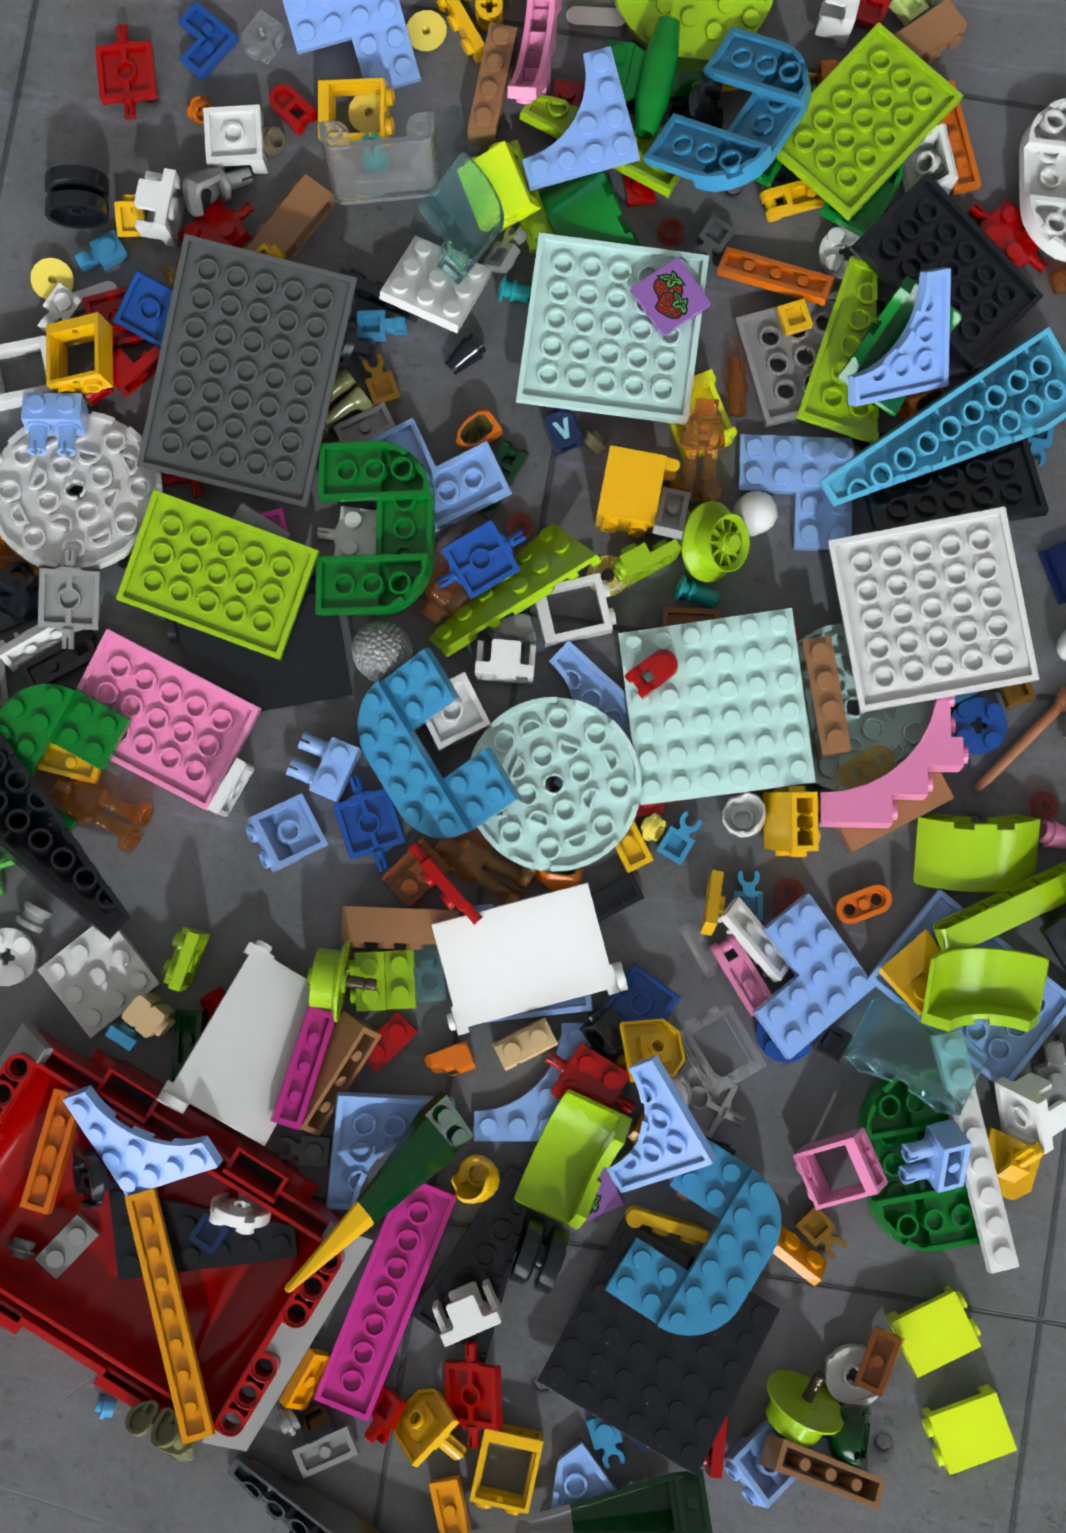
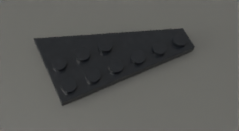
(267, 1243)
(480, 1254)

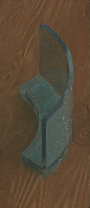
(465, 214)
(932, 1061)

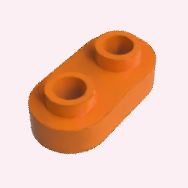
(862, 904)

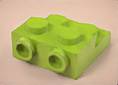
(639, 562)
(188, 953)
(394, 980)

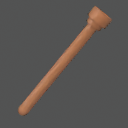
(1023, 742)

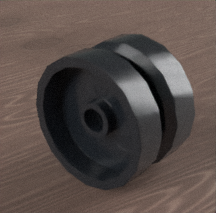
(76, 196)
(541, 1255)

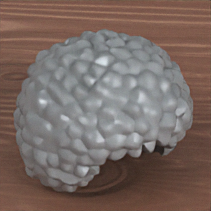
(380, 649)

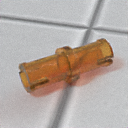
(737, 387)

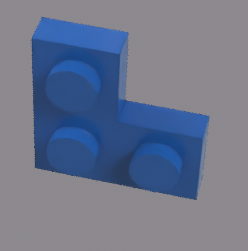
(211, 43)

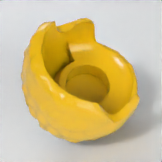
(476, 1179)

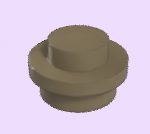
(273, 140)
(595, 441)

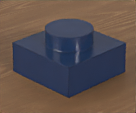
(208, 1235)

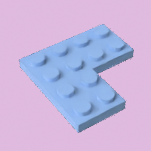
(372, 25)
(795, 467)
(461, 483)
(824, 982)

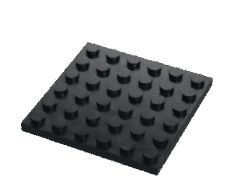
(647, 1380)

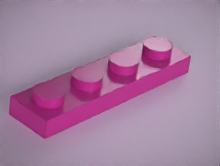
(303, 1068)

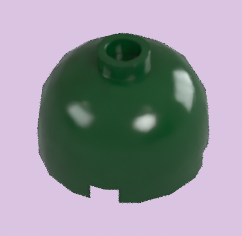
(853, 1438)

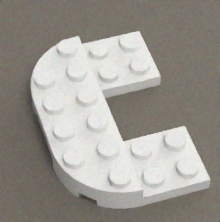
(1044, 179)

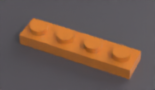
(962, 151)
(775, 276)
(50, 1156)

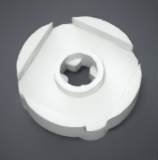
(828, 252)
(25, 955)
(238, 1213)
(838, 1366)

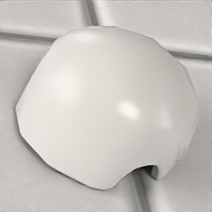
(757, 511)
(744, 814)

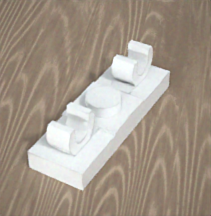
(30, 645)
(749, 934)

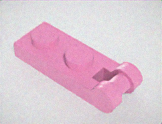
(741, 973)

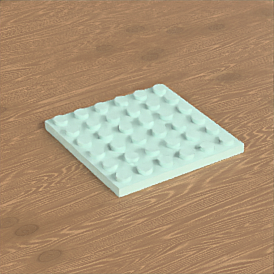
(592, 340)
(727, 715)

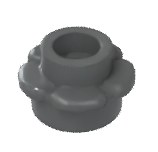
(22, 1247)

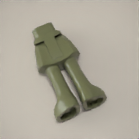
(354, 400)
(163, 1427)

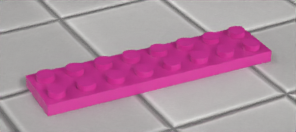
(384, 1301)

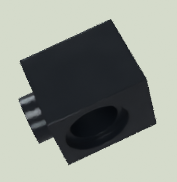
(603, 1030)

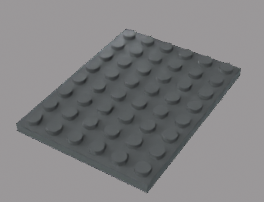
(246, 370)

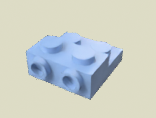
(285, 833)
(761, 1483)

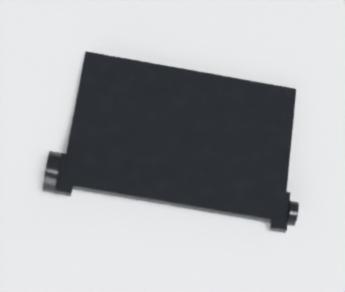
(309, 670)

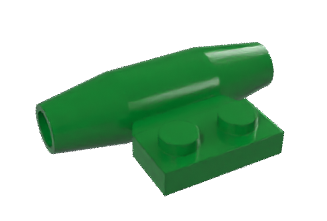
(649, 74)

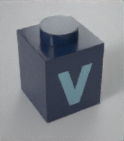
(562, 430)

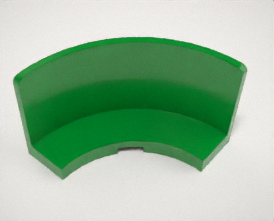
(587, 210)
(883, 336)

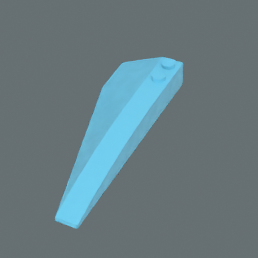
(991, 408)

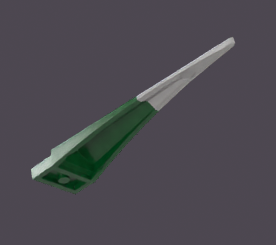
(658, 1505)

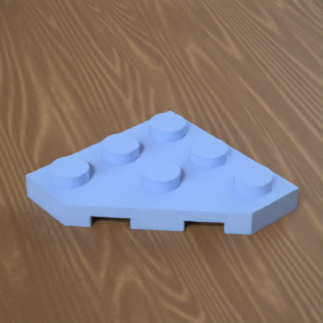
(578, 1477)

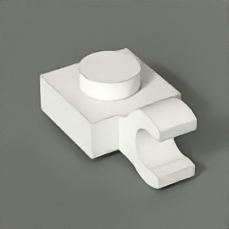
(61, 306)

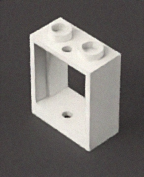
(17, 348)
(608, 615)

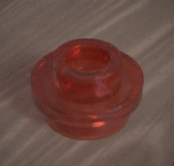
(671, 224)
(520, 517)
(1035, 805)

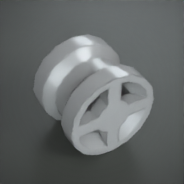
(33, 916)

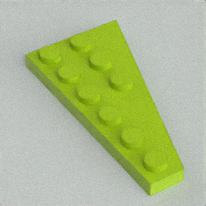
(556, 115)
(826, 395)
(543, 565)

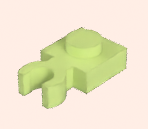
(909, 10)

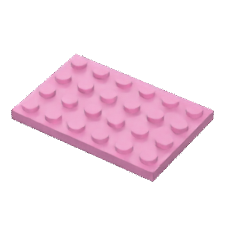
(181, 724)

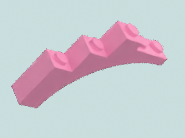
(537, 47)
(873, 803)

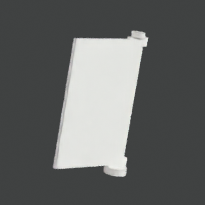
(524, 957)
(244, 1047)

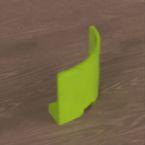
(975, 856)
(984, 985)
(570, 1158)

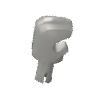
(215, 185)

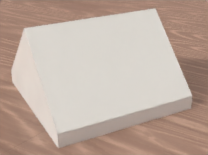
(932, 156)

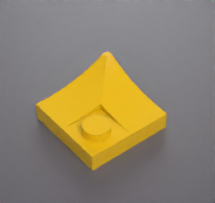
(910, 969)

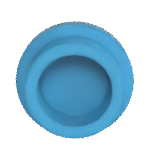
(105, 1405)

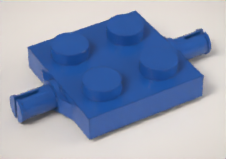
(480, 559)
(369, 823)

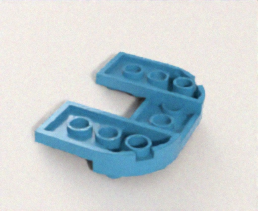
(734, 157)
(405, 769)
(727, 1264)

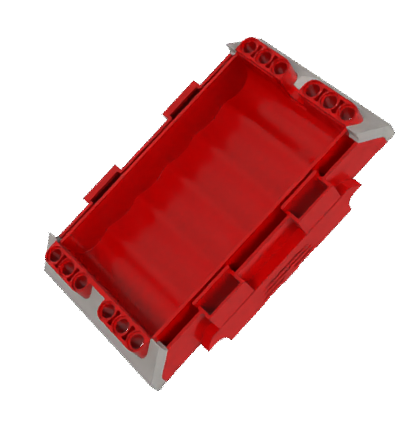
(108, 1323)

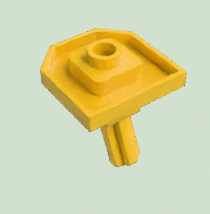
(651, 1038)
(1014, 1163)
(427, 1426)

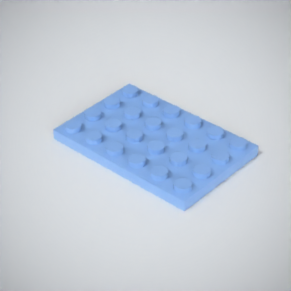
(1005, 1047)

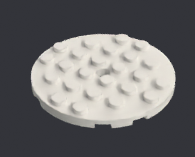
(102, 523)

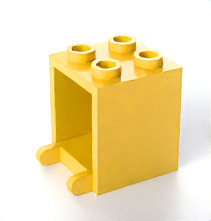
(633, 490)

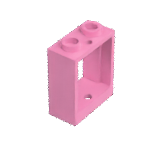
(863, 1159)

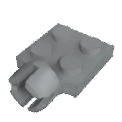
(1054, 1068)

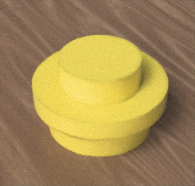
(653, 827)

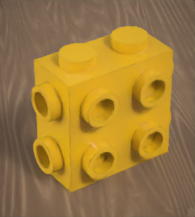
(791, 821)

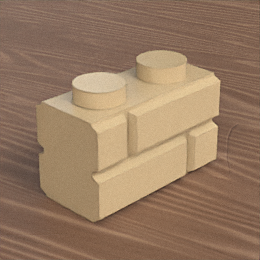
(150, 1015)
(525, 1043)

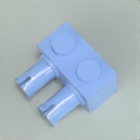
(54, 415)
(335, 769)
(942, 1155)

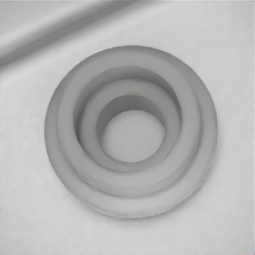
(288, 1421)

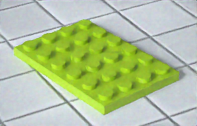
(866, 121)
(217, 574)

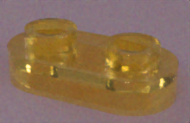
(867, 767)

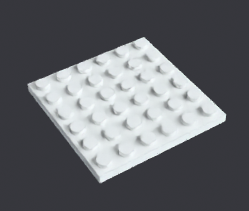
(933, 610)

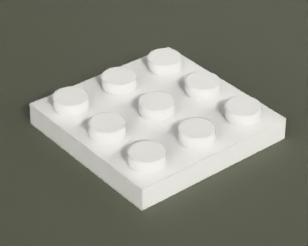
(430, 293)
(98, 978)

